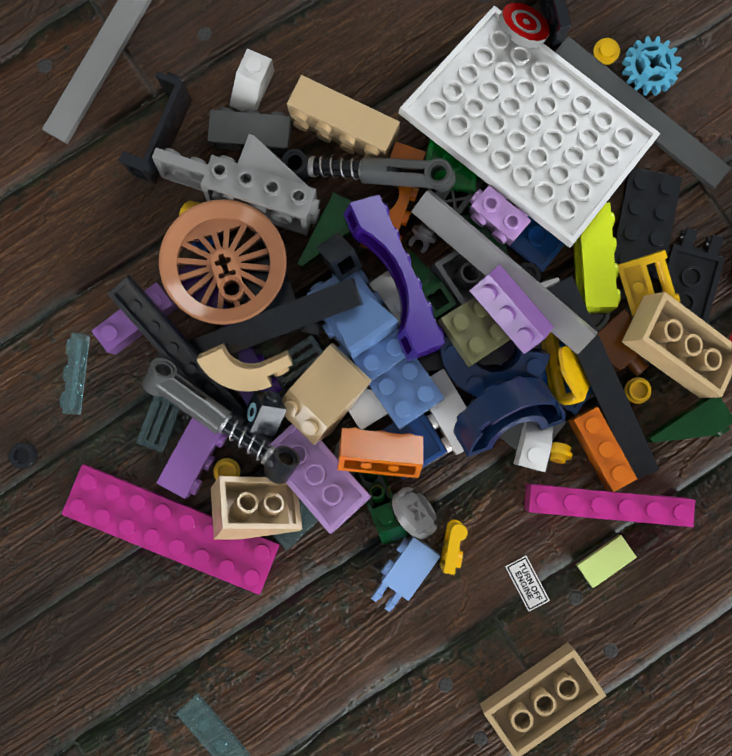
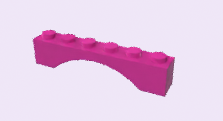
(609, 505)

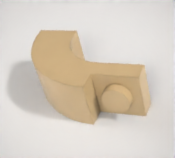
(239, 375)

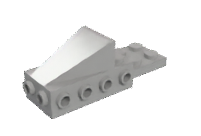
(256, 180)

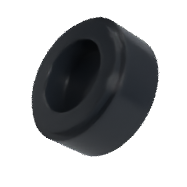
(23, 455)

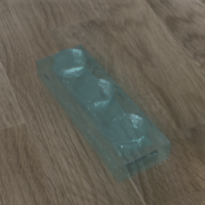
(75, 373)

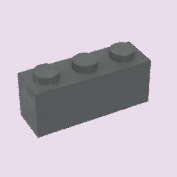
(230, 129)

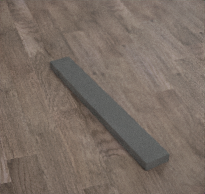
(672, 137)

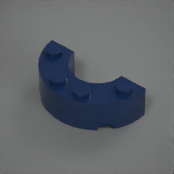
(479, 377)
(503, 408)

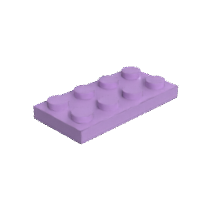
(323, 489)

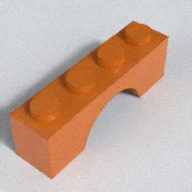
(399, 214)

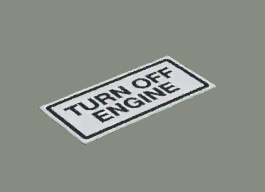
(527, 583)

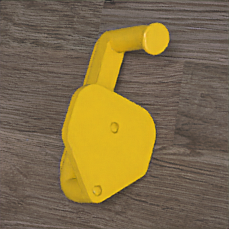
(564, 364)

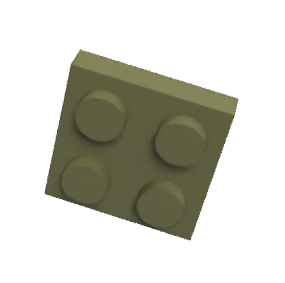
(473, 331)

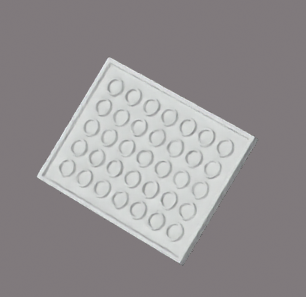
(530, 127)

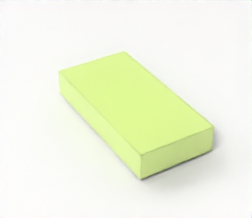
(606, 560)

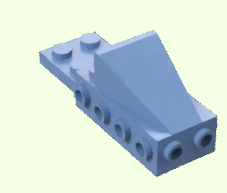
(371, 343)

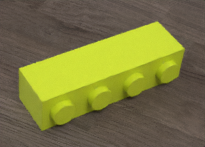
(596, 264)

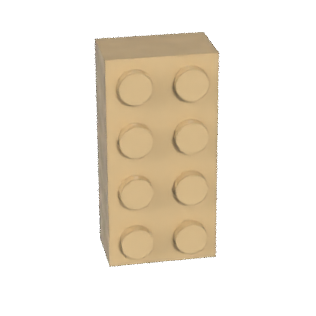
(342, 120)
(681, 345)
(542, 700)

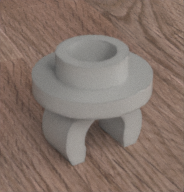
(424, 234)

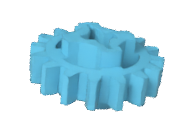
(660, 57)

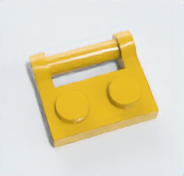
(637, 279)
(451, 555)

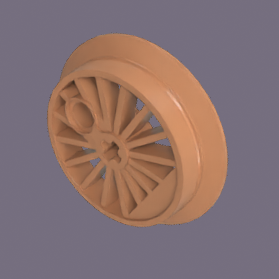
(209, 221)

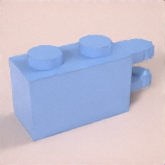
(406, 570)

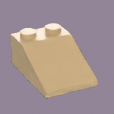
(324, 394)
(253, 508)

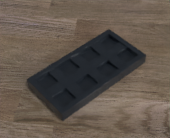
(646, 216)

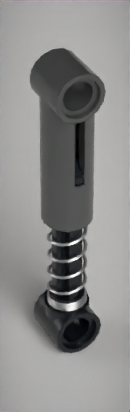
(374, 170)
(164, 381)

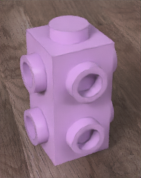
(498, 215)

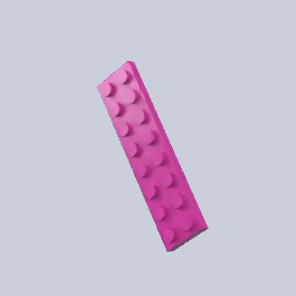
(167, 529)

